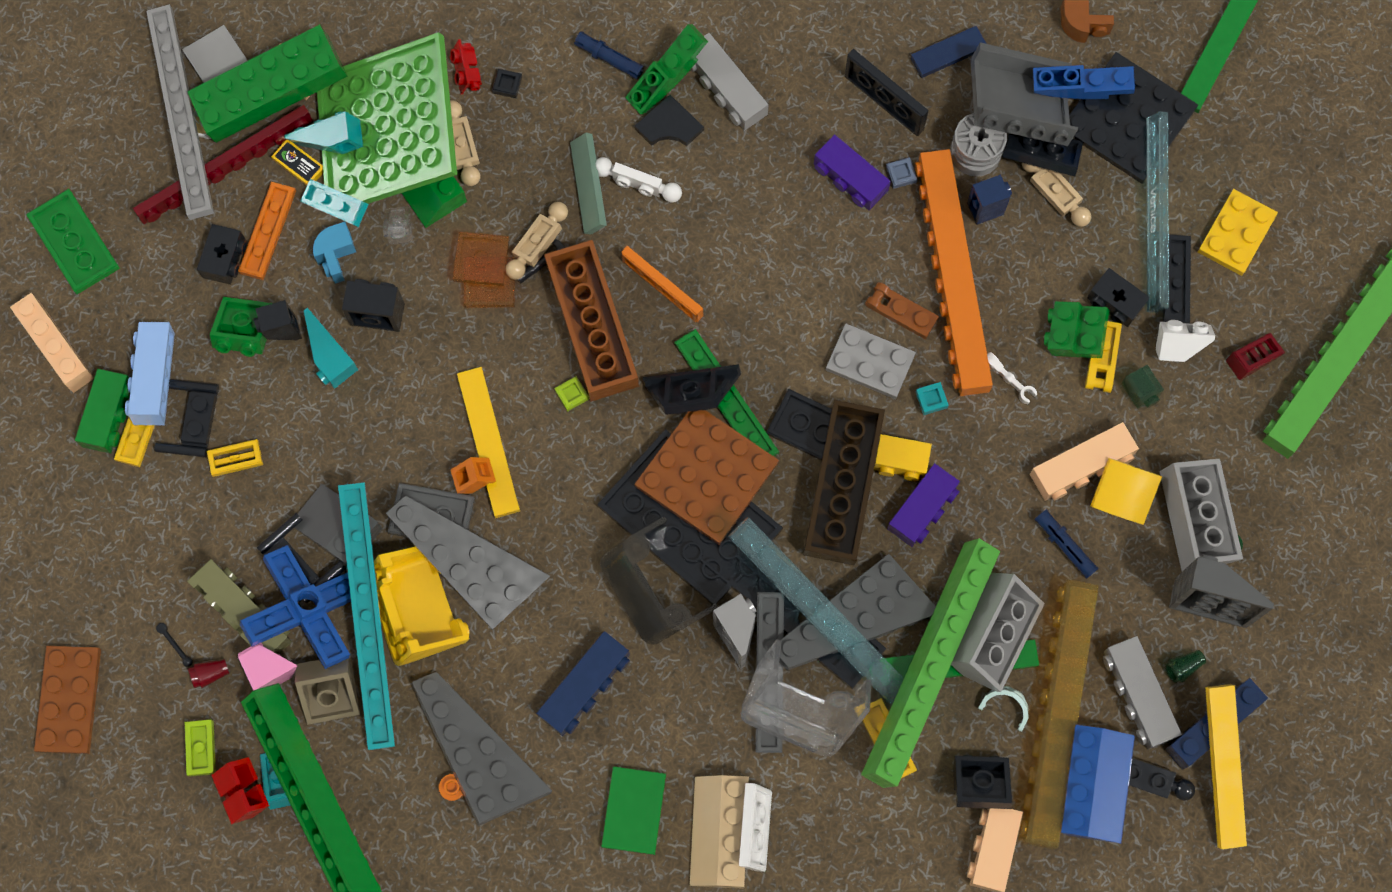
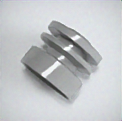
(973, 156)

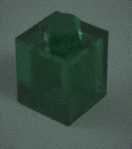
(1143, 387)

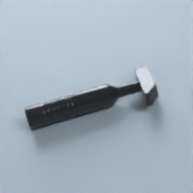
(540, 264)

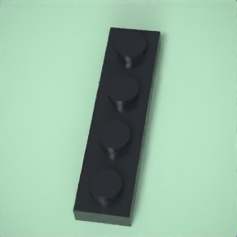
(1179, 279)

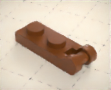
(902, 311)

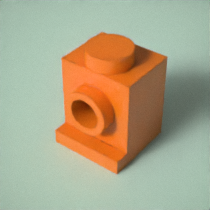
(472, 475)

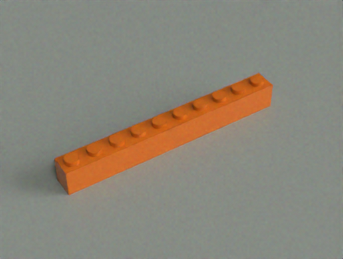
(954, 273)

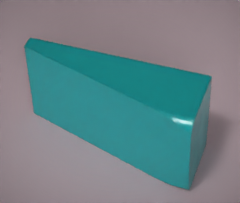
(272, 788)

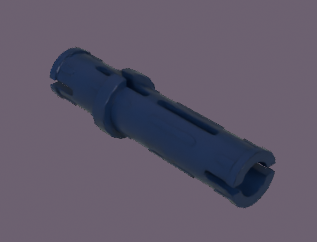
(602, 51)
(1081, 561)

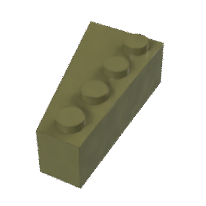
(232, 601)

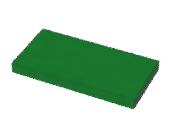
(73, 241)

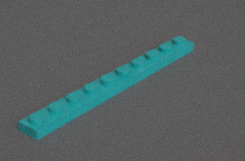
(366, 616)

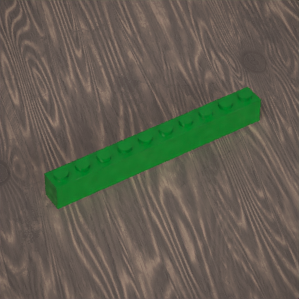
(308, 791)

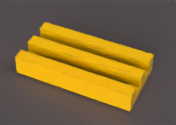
(235, 467)

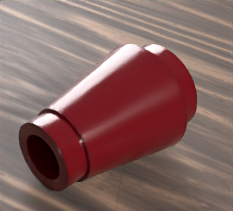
(207, 672)

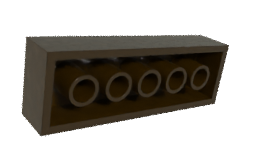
(844, 482)

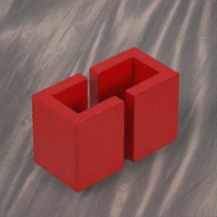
(231, 782)

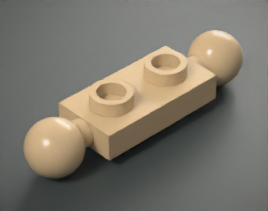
(464, 146)
(1059, 193)
(536, 240)

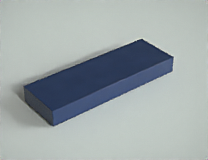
(947, 52)

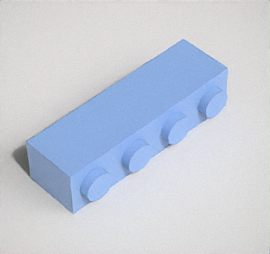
(150, 373)

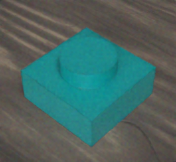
(932, 398)

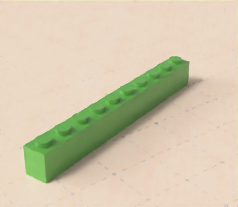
(1334, 365)
(930, 664)

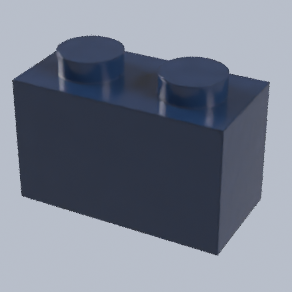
(989, 199)

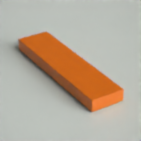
(267, 231)
(662, 284)

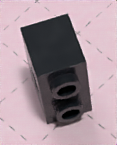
(218, 243)
(1112, 286)

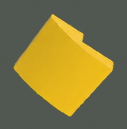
(1126, 491)

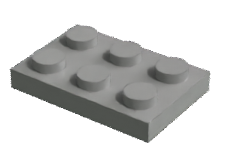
(870, 361)

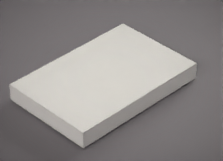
(755, 827)

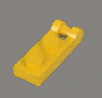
(1108, 361)

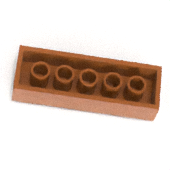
(591, 320)

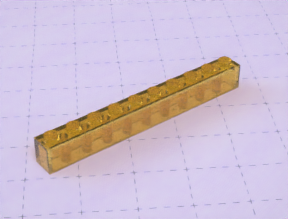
(1060, 714)

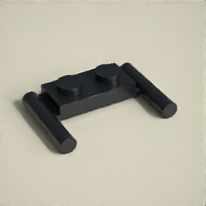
(197, 419)
(276, 541)

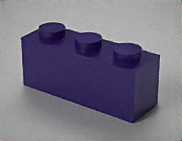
(851, 173)
(924, 506)

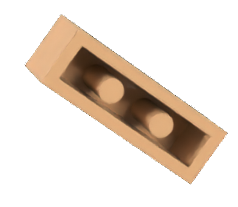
(994, 849)

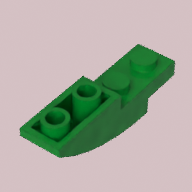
(668, 71)

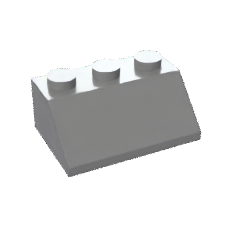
(736, 626)

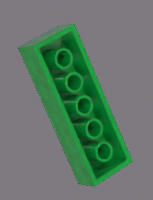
(267, 84)

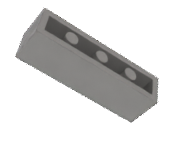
(729, 85)
(1141, 692)

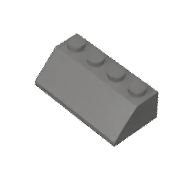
(1200, 511)
(997, 631)

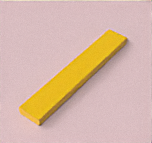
(488, 440)
(1226, 766)

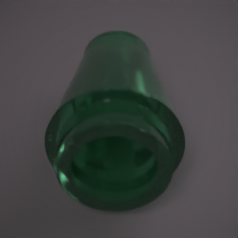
(1183, 666)

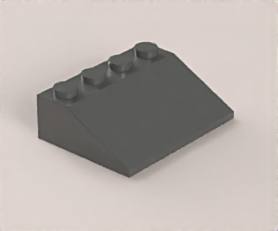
(1218, 593)

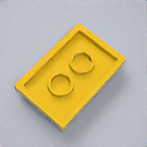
(1237, 232)

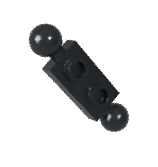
(1159, 780)

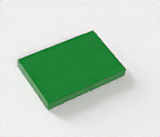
(634, 810)

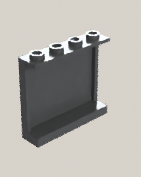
(1007, 99)

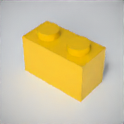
(902, 457)

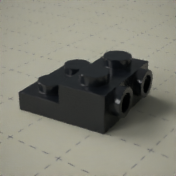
(982, 782)

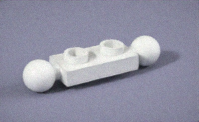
(647, 184)

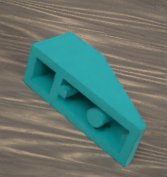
(328, 356)

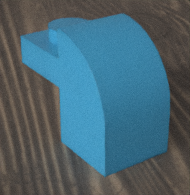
(333, 244)

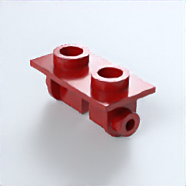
(462, 57)

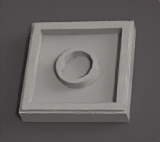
(214, 54)

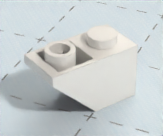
(1181, 340)

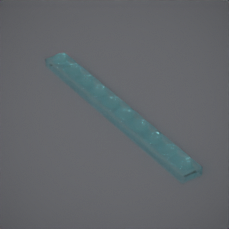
(817, 609)

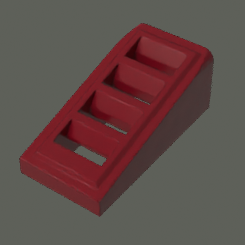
(1241, 364)

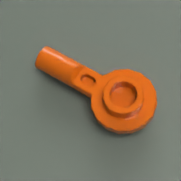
(449, 788)

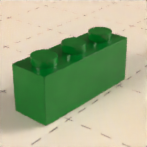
(104, 412)

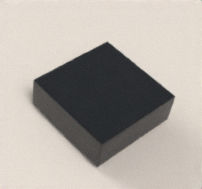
(507, 83)

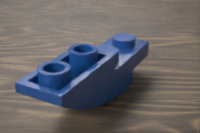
(1082, 83)

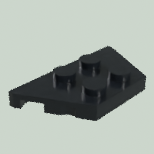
(692, 389)

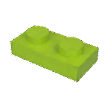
(200, 748)

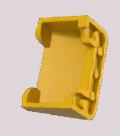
(414, 607)

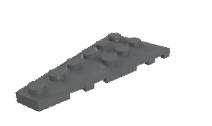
(873, 604)

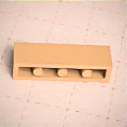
(52, 342)
(1083, 462)

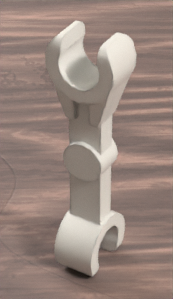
(996, 366)

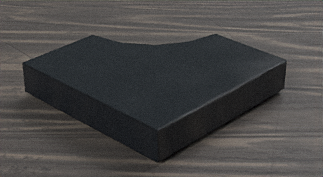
(670, 122)

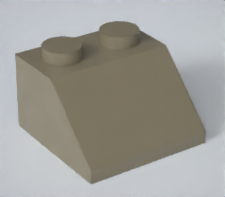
(326, 692)

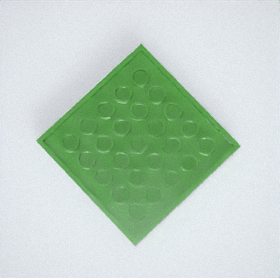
(402, 118)

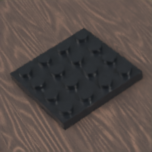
(1118, 125)

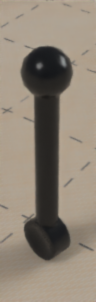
(162, 629)

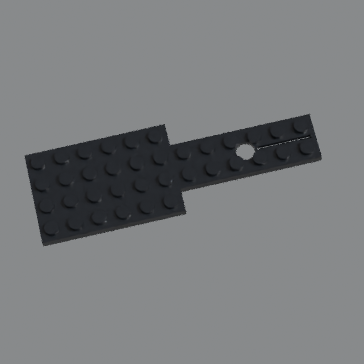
(702, 562)

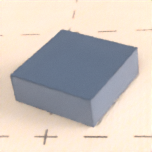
(901, 173)

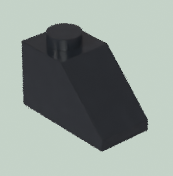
(277, 322)

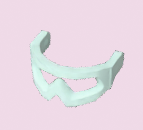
(1007, 690)

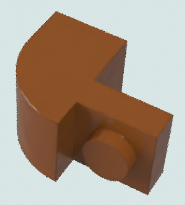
(1079, 24)

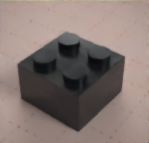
(373, 305)

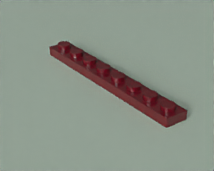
(231, 160)

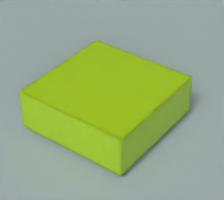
(571, 393)

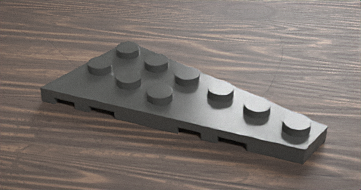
(478, 570)
(482, 763)

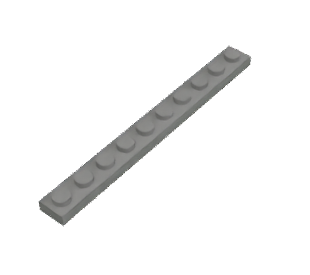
(180, 113)

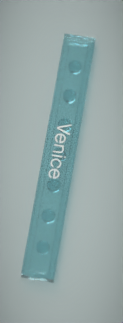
(1157, 213)

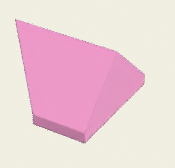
(265, 667)

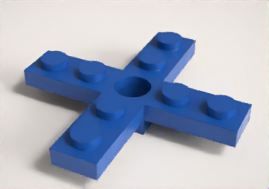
(289, 614)

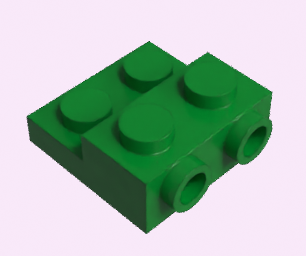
(236, 329)
(1076, 330)

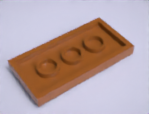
(67, 700)

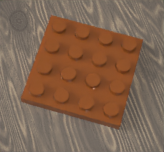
(707, 474)

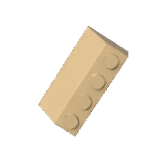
(717, 831)

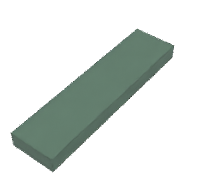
(588, 183)

